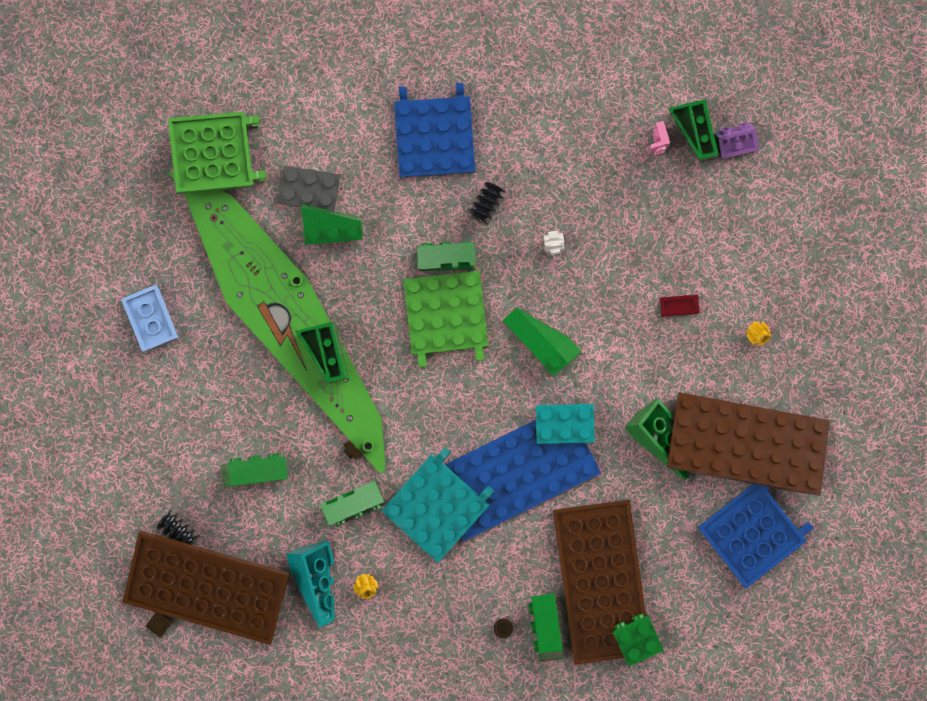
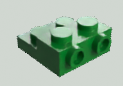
(637, 639)

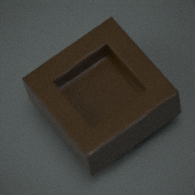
(351, 451)
(159, 624)

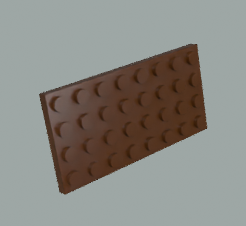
(748, 444)
(598, 576)
(205, 587)

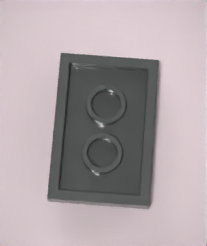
(309, 188)

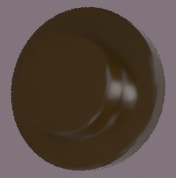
(503, 628)

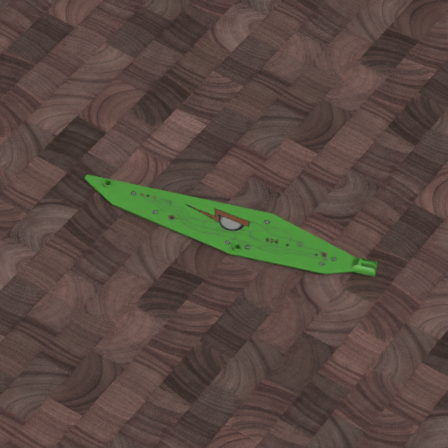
(261, 291)

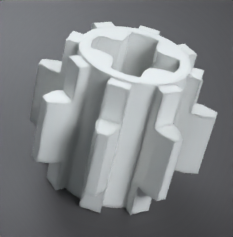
(554, 242)

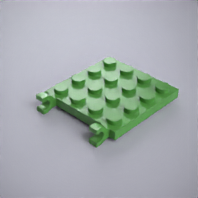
(212, 152)
(446, 314)

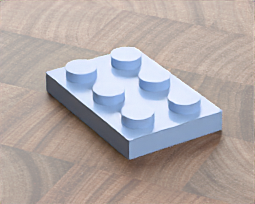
(150, 318)

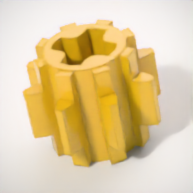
(758, 333)
(365, 586)

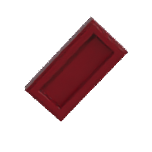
(679, 305)

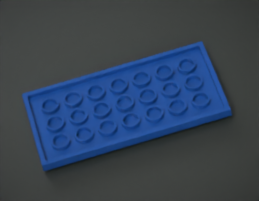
(521, 473)

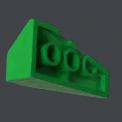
(545, 343)
(653, 431)

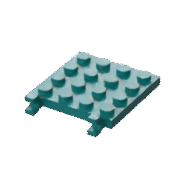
(436, 506)

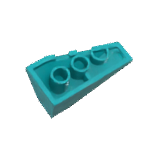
(312, 574)

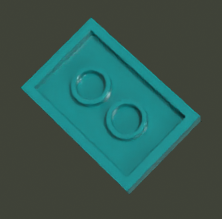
(565, 423)

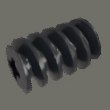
(486, 202)
(176, 529)

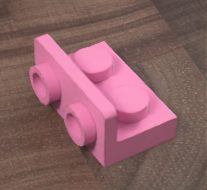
(660, 138)

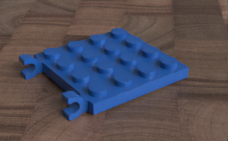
(434, 135)
(753, 534)

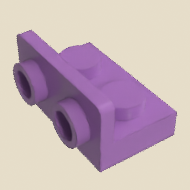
(737, 140)

